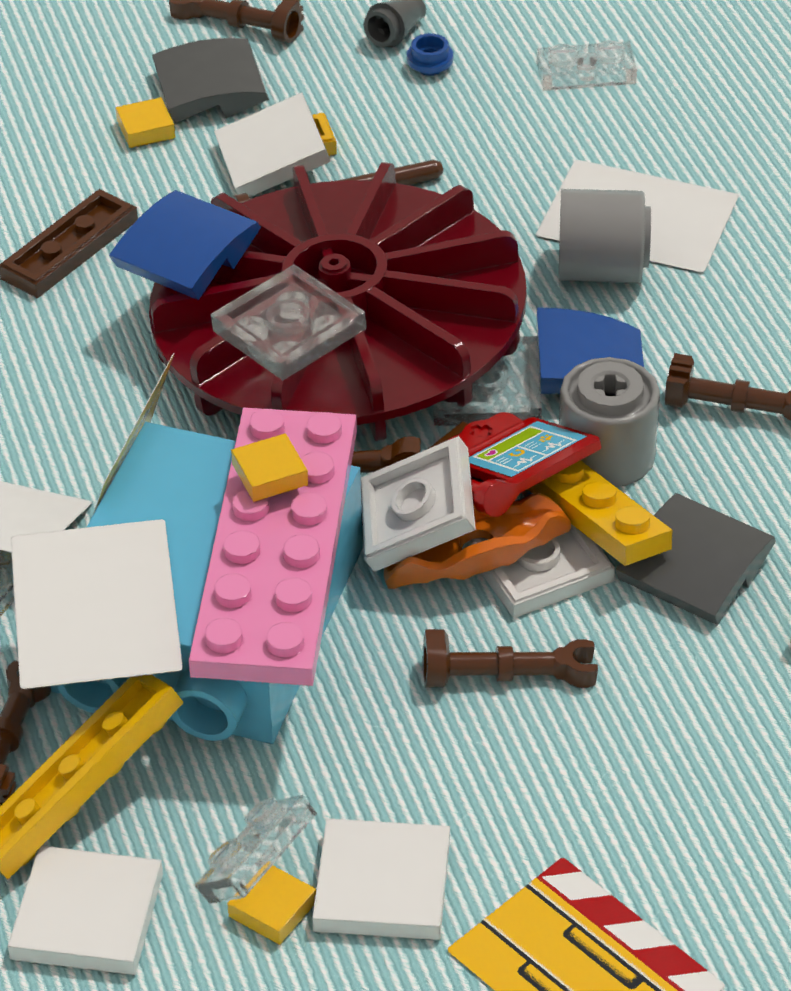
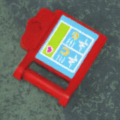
(518, 455)

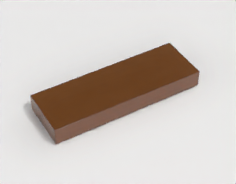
(68, 243)

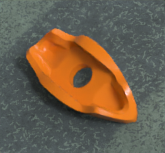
(521, 528)

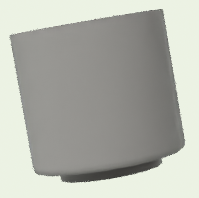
(604, 235)
(620, 407)

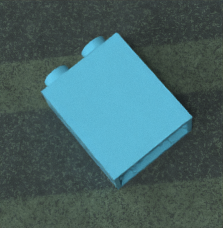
(184, 482)

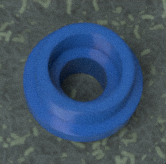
(430, 54)

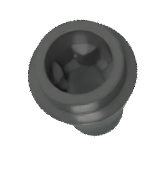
(392, 20)

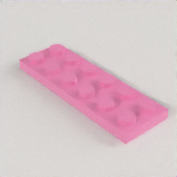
(275, 557)

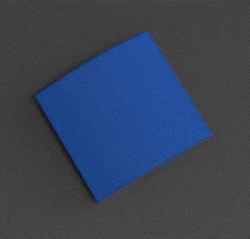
(184, 243)
(577, 336)

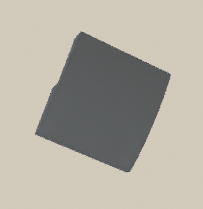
(209, 75)
(707, 559)

